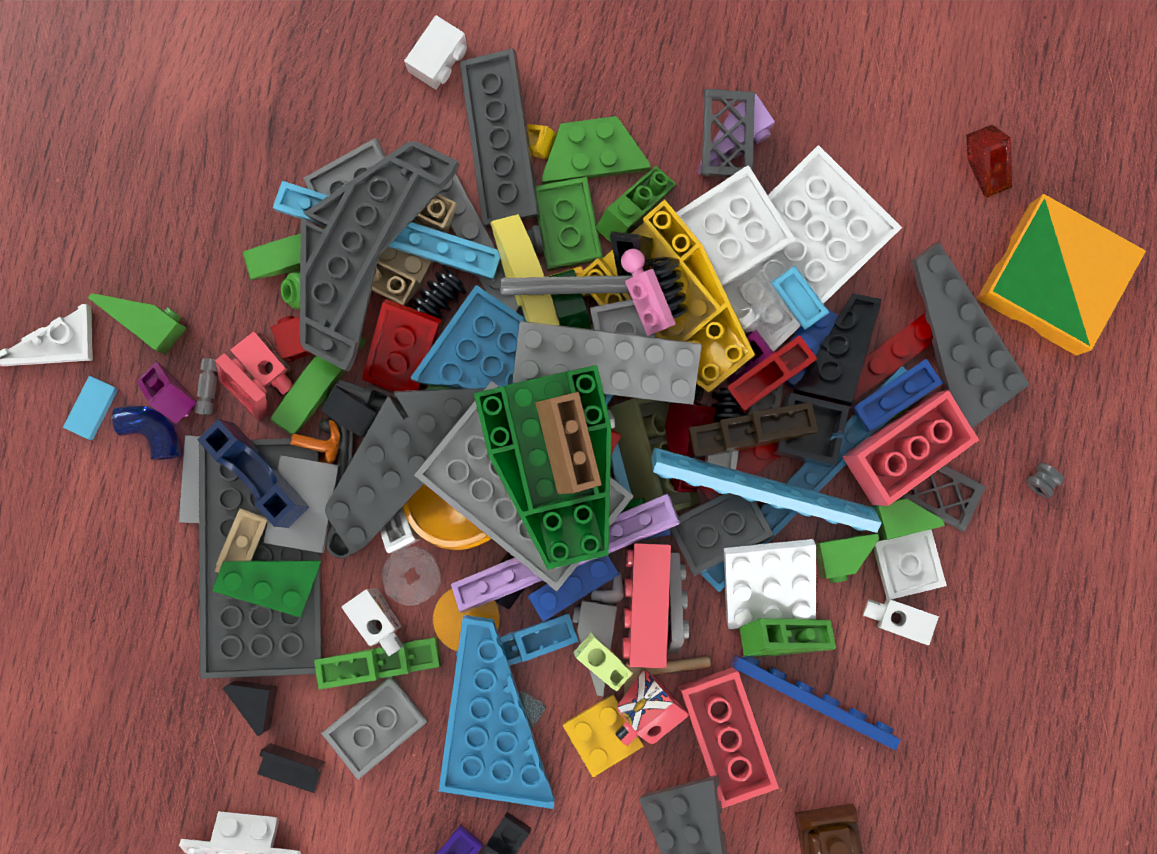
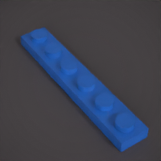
(827, 705)

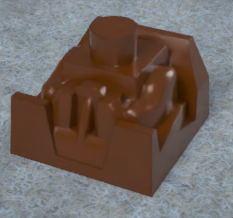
(829, 830)

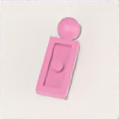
(646, 293)

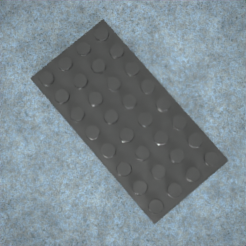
(234, 633)

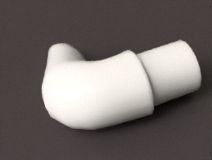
(610, 596)

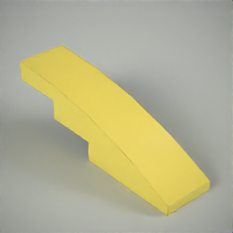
(521, 262)

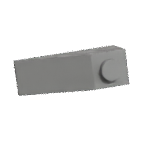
(599, 620)

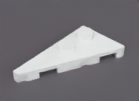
(61, 341)

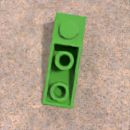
(638, 201)

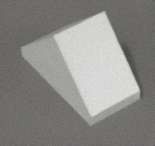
(398, 533)

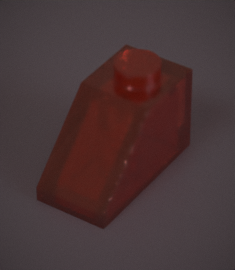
(990, 159)

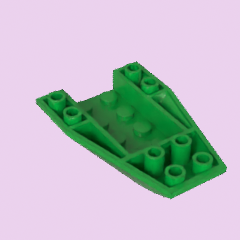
(561, 526)

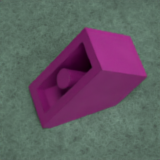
(166, 393)

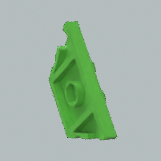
(593, 150)

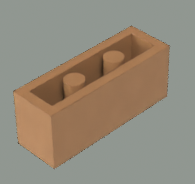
(568, 443)

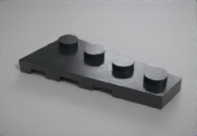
(842, 353)

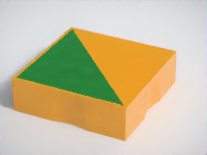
(1061, 275)

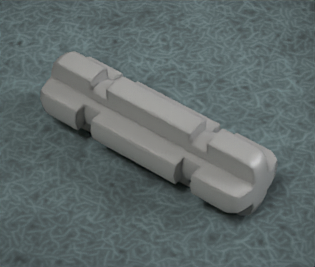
(206, 387)

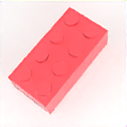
(910, 448)
(647, 605)
(728, 736)

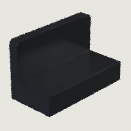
(291, 767)

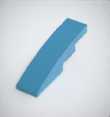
(538, 639)

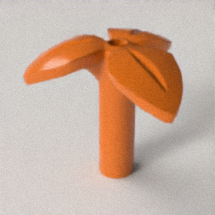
(328, 447)

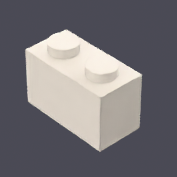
(436, 53)

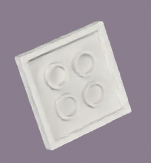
(737, 225)
(770, 582)

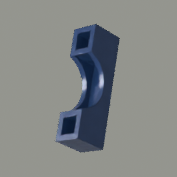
(271, 491)

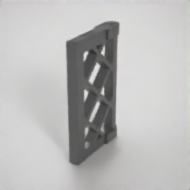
(747, 121)
(955, 478)

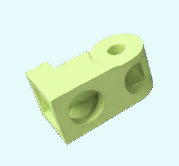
(602, 662)

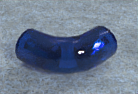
(152, 425)

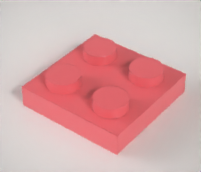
(247, 392)

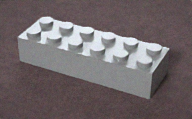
(625, 362)

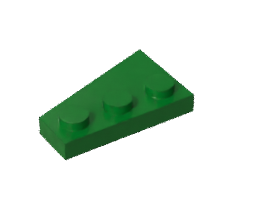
(270, 584)

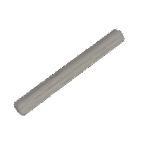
(564, 285)

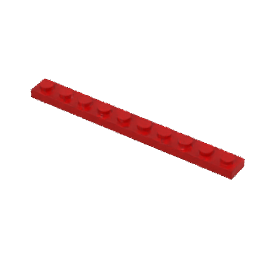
(876, 368)

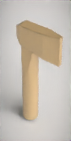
(671, 667)

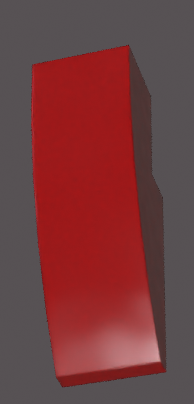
(772, 373)

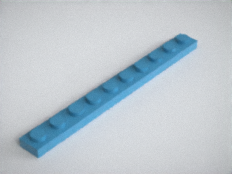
(809, 477)

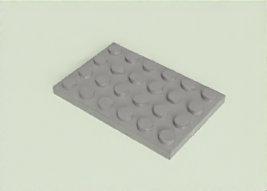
(469, 482)

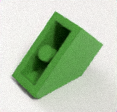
(904, 518)
(843, 555)

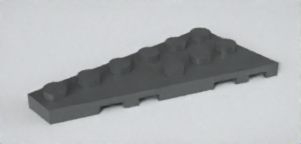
(966, 345)
(686, 817)

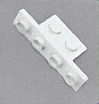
(238, 835)

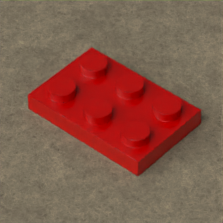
(399, 346)

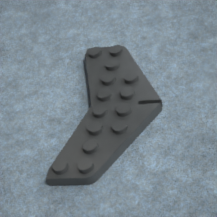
(360, 224)
(389, 456)

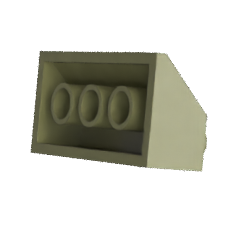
(643, 430)

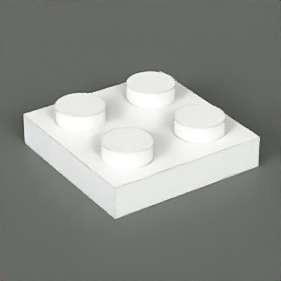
(909, 564)

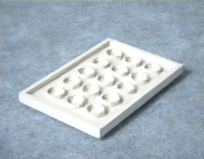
(833, 231)

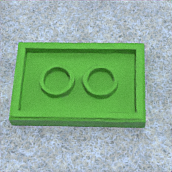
(567, 224)

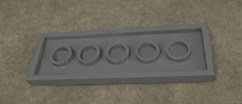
(499, 137)

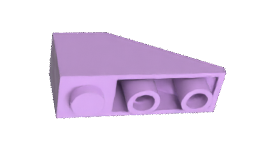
(762, 126)

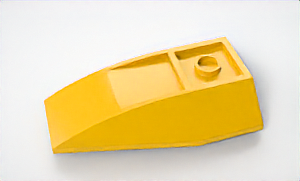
(709, 313)

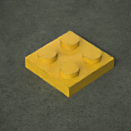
(595, 736)

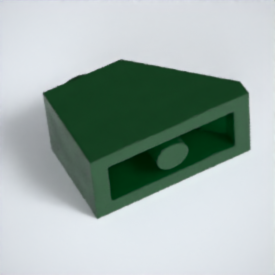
(570, 307)

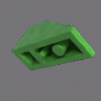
(148, 322)
(786, 637)

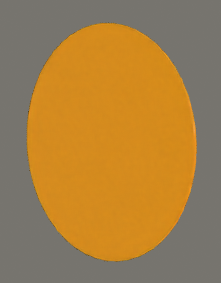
(448, 619)

